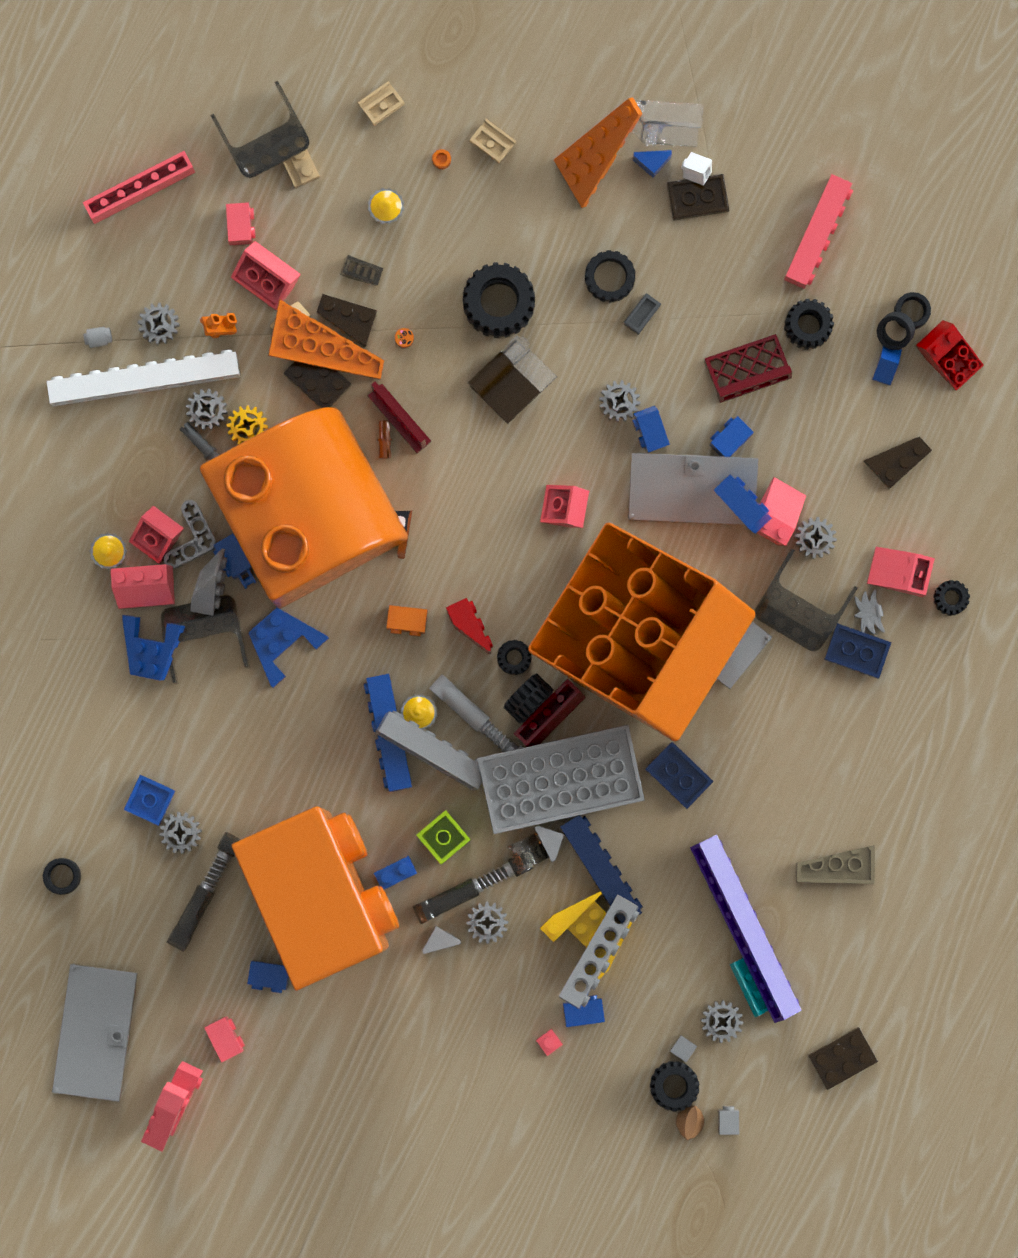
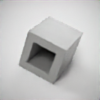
(728, 1121)

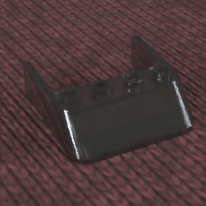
(271, 147)
(796, 616)
(203, 625)

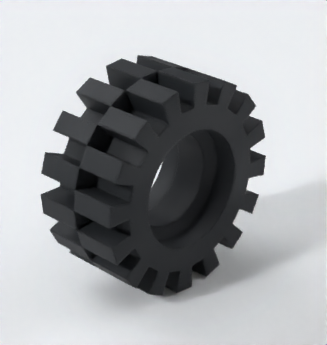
(940, 597)
(502, 657)

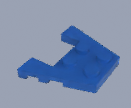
(276, 635)
(146, 656)

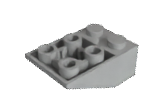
(210, 586)

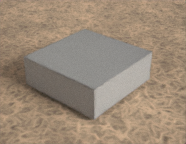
(683, 1048)

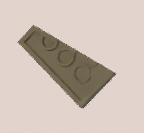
(845, 867)

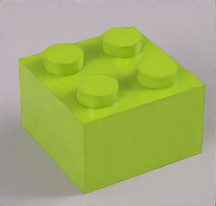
(443, 837)

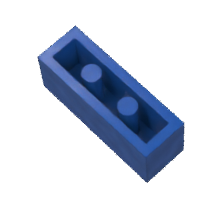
(743, 503)

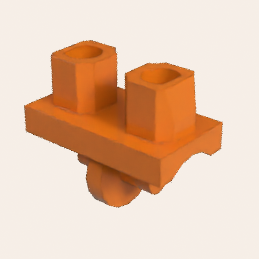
(219, 325)

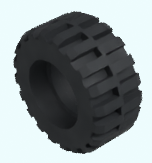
(498, 275)

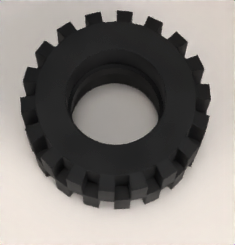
(804, 339)
(528, 698)
(686, 1098)

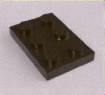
(318, 383)
(842, 1058)

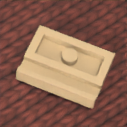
(381, 103)
(493, 141)
(301, 169)

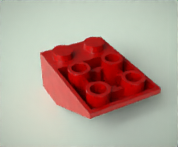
(949, 354)
(464, 620)

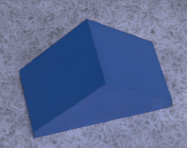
(652, 161)
(887, 365)

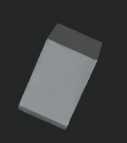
(551, 841)
(439, 940)

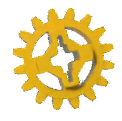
(254, 423)

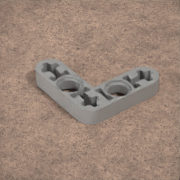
(197, 542)

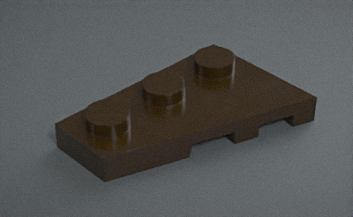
(348, 316)
(898, 461)

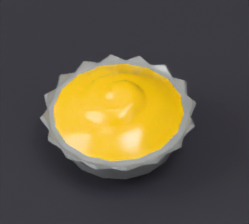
(385, 205)
(108, 551)
(419, 710)

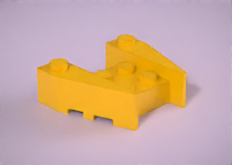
(582, 921)

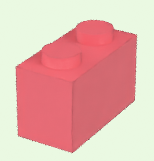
(239, 223)
(224, 1038)

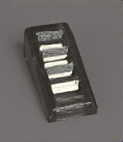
(359, 277)

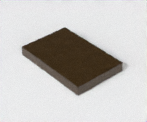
(695, 200)

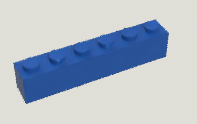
(393, 757)

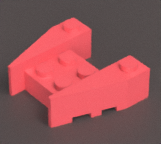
(172, 1105)

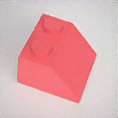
(564, 506)
(156, 534)

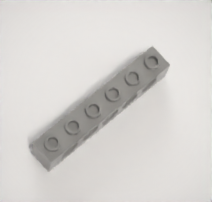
(619, 906)

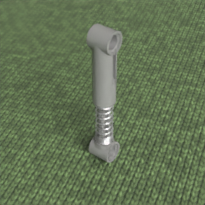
(470, 712)

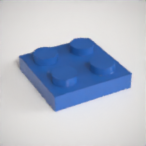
(149, 800)

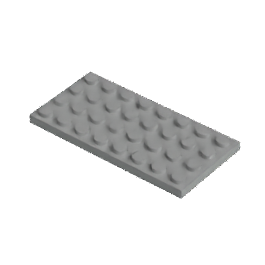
(560, 779)

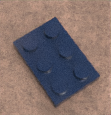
(857, 651)
(679, 775)

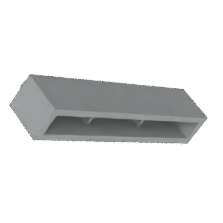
(430, 750)

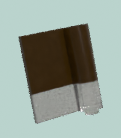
(512, 379)

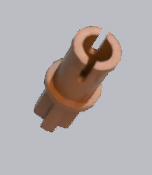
(384, 439)

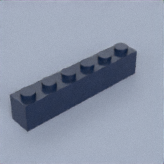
(597, 862)

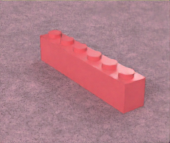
(139, 187)
(818, 232)

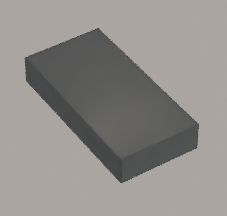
(642, 314)

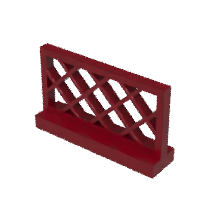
(752, 383)
(398, 417)

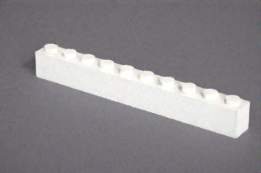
(143, 378)

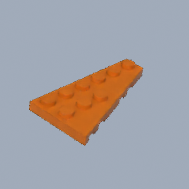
(593, 153)
(312, 343)

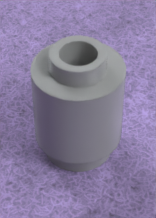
(97, 337)

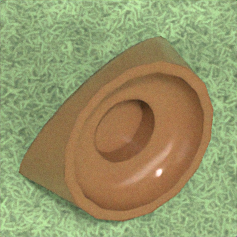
(690, 1122)

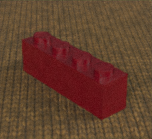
(550, 714)

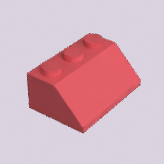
(265, 275)
(143, 586)

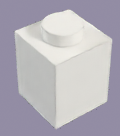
(697, 168)

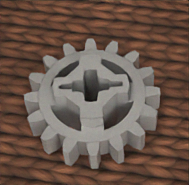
(155, 331)
(611, 396)
(213, 404)
(824, 538)
(188, 831)
(487, 931)
(729, 1014)

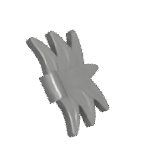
(869, 612)

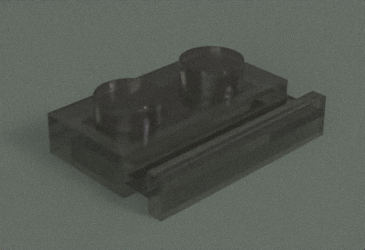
(528, 852)

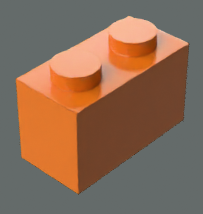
(407, 620)

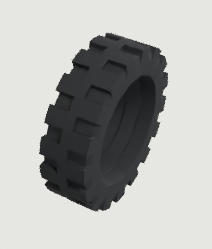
(611, 257)

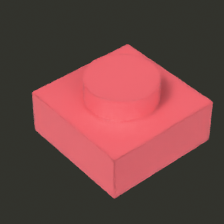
(549, 1042)

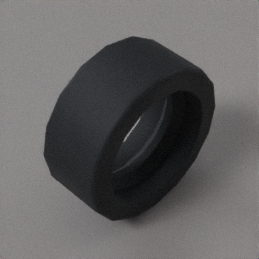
(919, 298)
(889, 343)
(47, 876)

